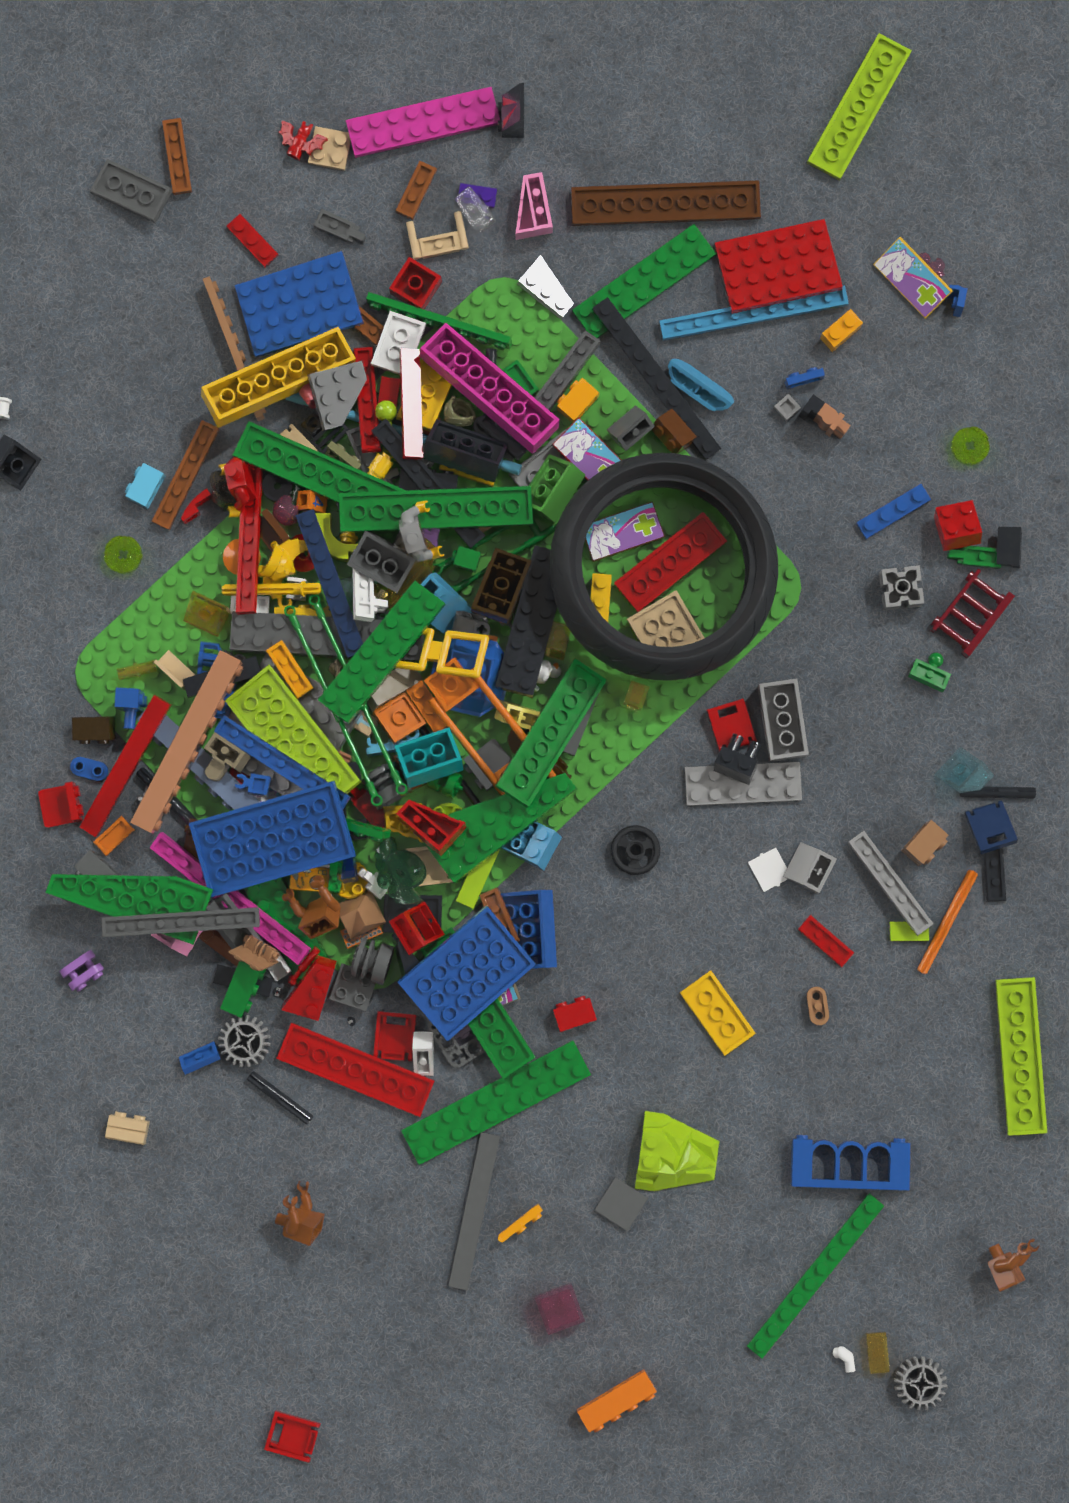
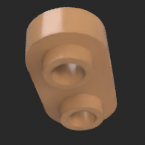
(817, 1005)

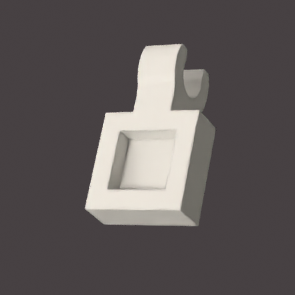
(372, 884)

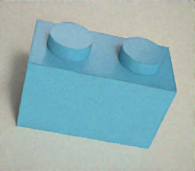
(145, 485)

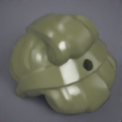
(459, 407)

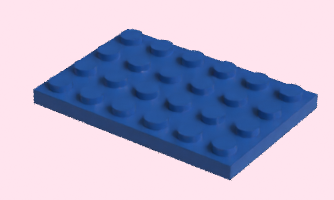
(298, 304)
(466, 973)

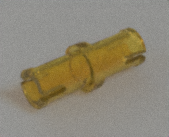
(136, 669)

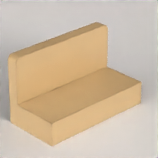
(174, 668)

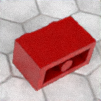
(574, 1014)

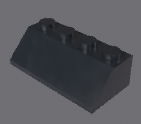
(464, 450)

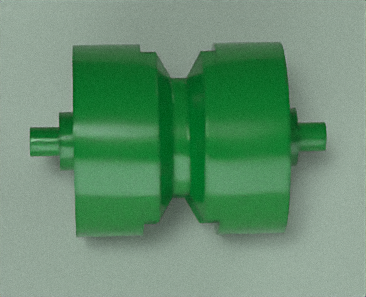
(448, 784)

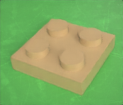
(334, 151)

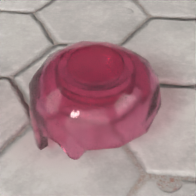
(285, 511)

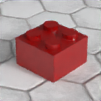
(415, 284)
(958, 525)

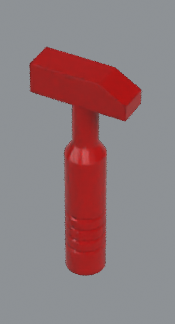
(304, 965)

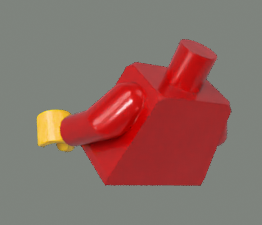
(239, 483)

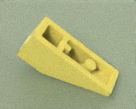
(522, 715)

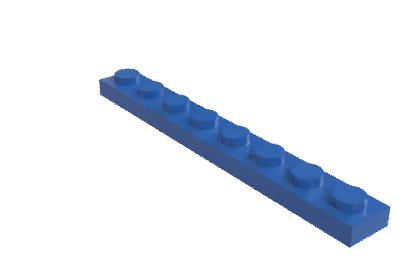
(271, 756)

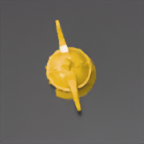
(281, 562)

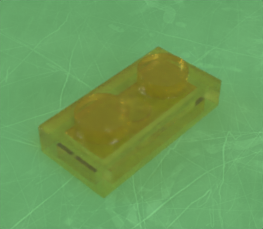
(877, 1352)

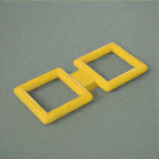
(438, 651)

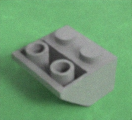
(810, 867)

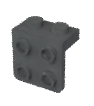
(495, 759)

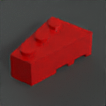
(430, 826)
(310, 992)

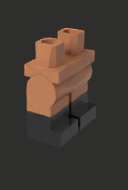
(825, 417)

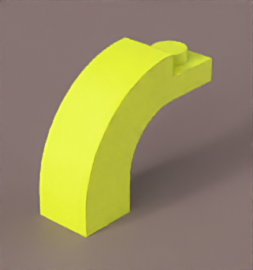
(337, 549)

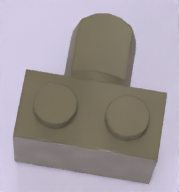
(224, 756)

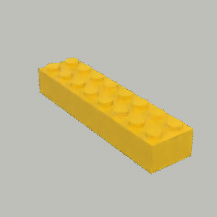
(274, 377)

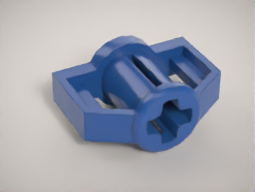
(206, 659)

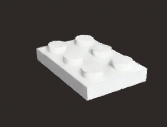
(397, 334)

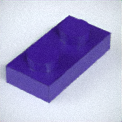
(486, 194)

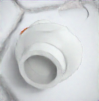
(548, 670)

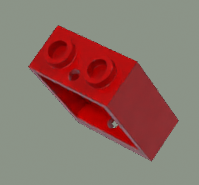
(408, 932)

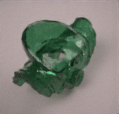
(399, 872)

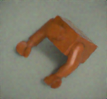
(320, 914)
(301, 1222)
(1006, 1266)

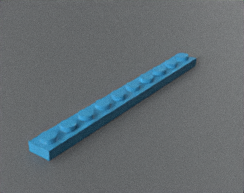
(724, 319)

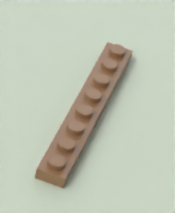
(226, 323)

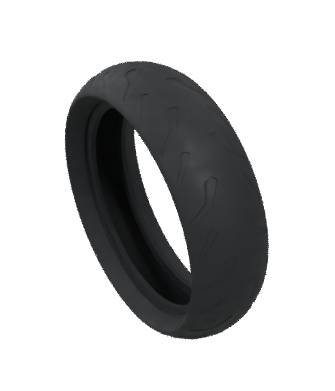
(711, 485)

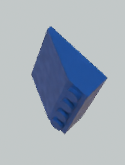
(534, 923)

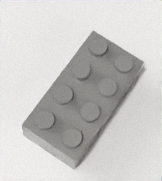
(783, 720)

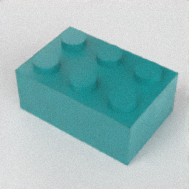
(428, 757)

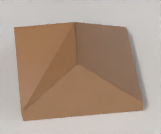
(361, 914)

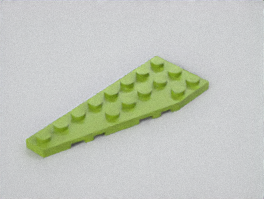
(278, 718)

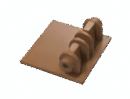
(255, 954)

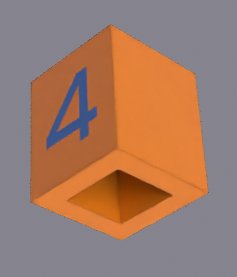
(310, 500)

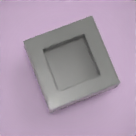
(787, 407)

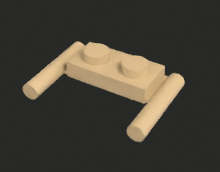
(438, 244)

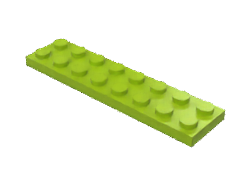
(859, 106)
(1021, 1056)

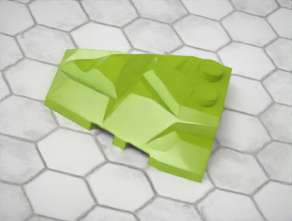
(673, 1154)

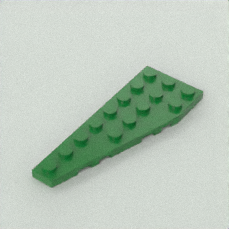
(495, 824)
(133, 895)

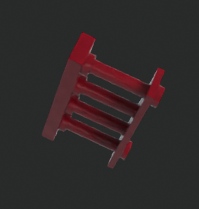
(990, 615)

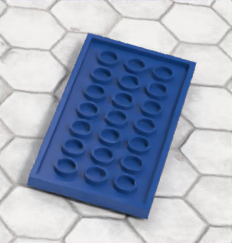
(272, 839)

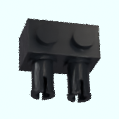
(737, 765)

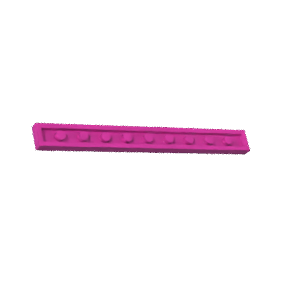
(268, 929)

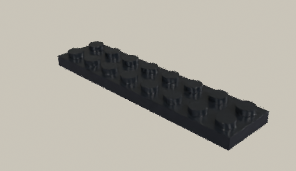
(529, 629)

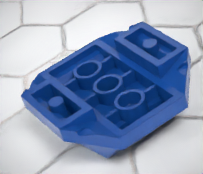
(466, 653)

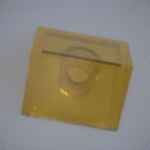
(206, 613)

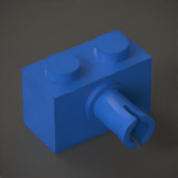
(130, 701)

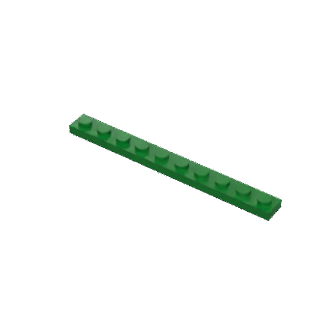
(815, 1276)

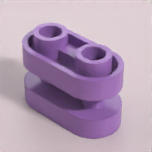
(93, 972)

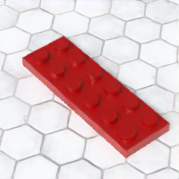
(670, 562)

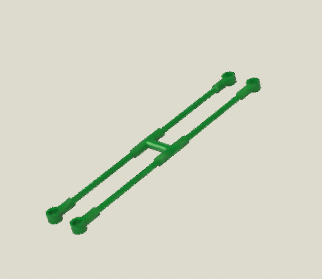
(539, 535)
(394, 773)

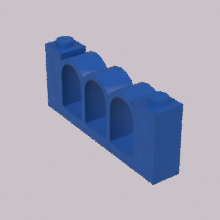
(898, 1165)

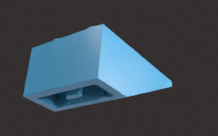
(450, 597)
(534, 845)

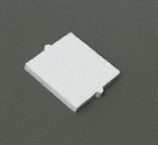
(768, 869)

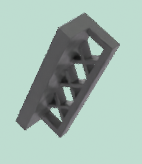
(233, 937)

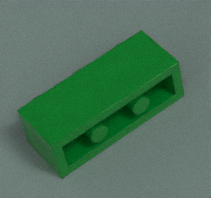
(241, 989)

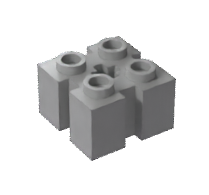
(908, 578)

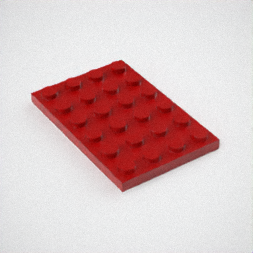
(778, 266)

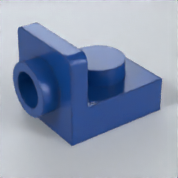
(958, 296)

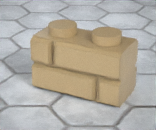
(127, 1129)

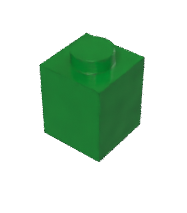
(466, 559)

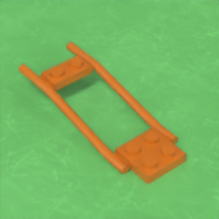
(450, 691)

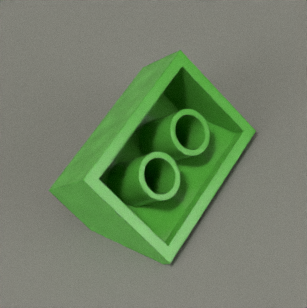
(554, 487)

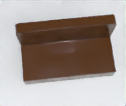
(271, 530)

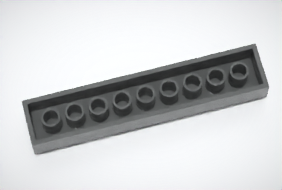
(262, 630)

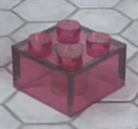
(559, 1308)

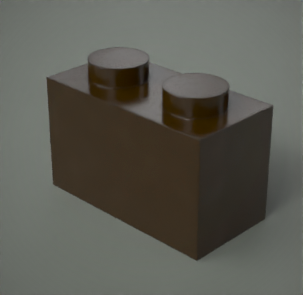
(93, 728)

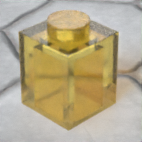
(636, 696)

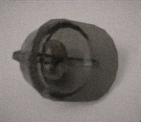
(220, 493)

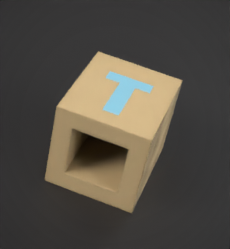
(363, 726)

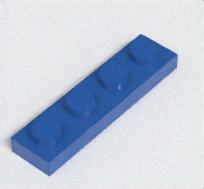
(893, 511)

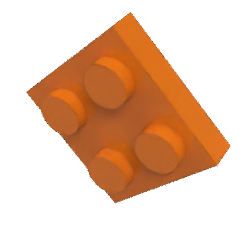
(399, 717)

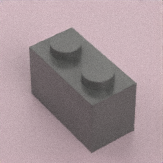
(630, 428)

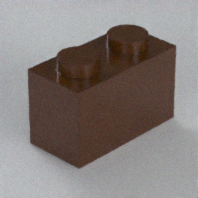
(673, 432)

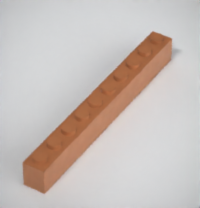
(186, 742)

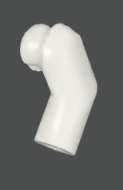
(845, 1355)

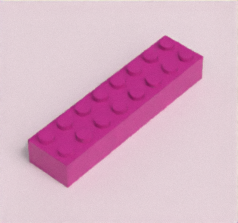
(489, 388)

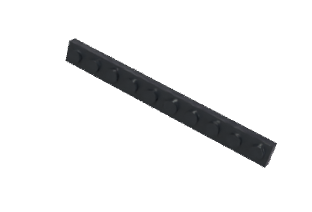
(654, 375)

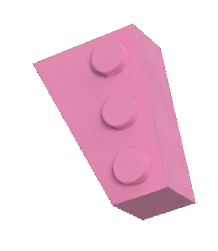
(533, 211)

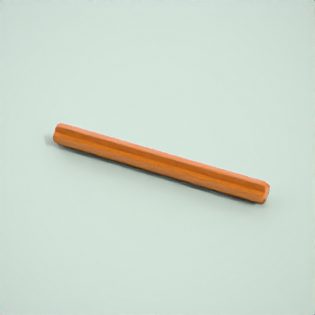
(947, 922)

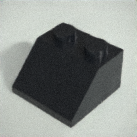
(16, 462)

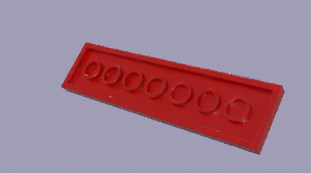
(355, 1069)

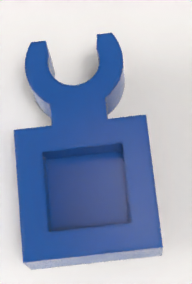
(256, 784)

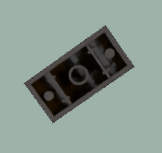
(501, 586)

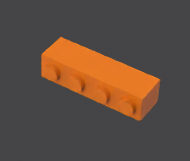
(616, 1401)

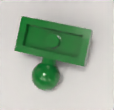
(929, 673)

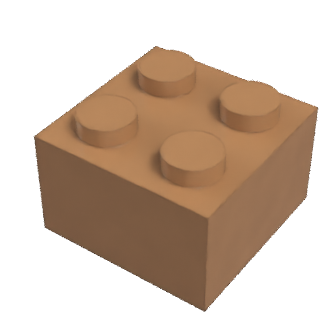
(925, 842)

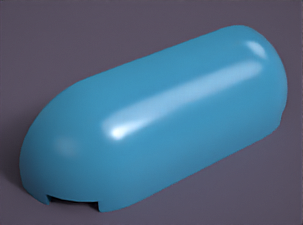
(699, 386)

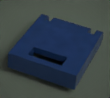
(990, 822)

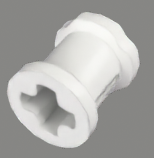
(4, 408)

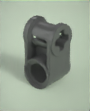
(470, 623)

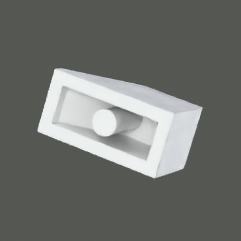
(423, 1053)

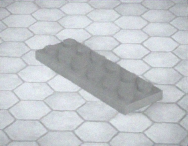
(769, 784)

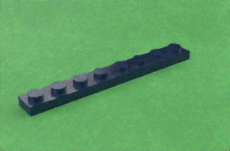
(330, 582)

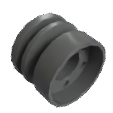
(385, 785)
(372, 961)

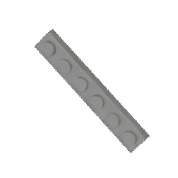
(890, 883)

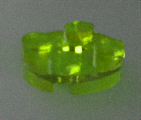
(971, 456)
(123, 565)

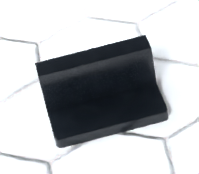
(1009, 546)

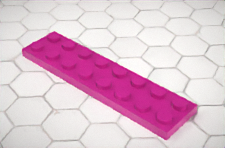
(422, 122)

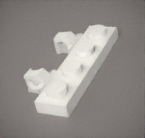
(364, 601)

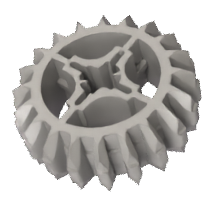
(259, 1033)
(920, 1374)

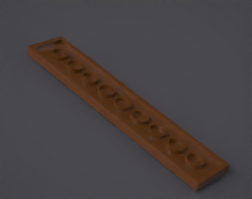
(665, 203)

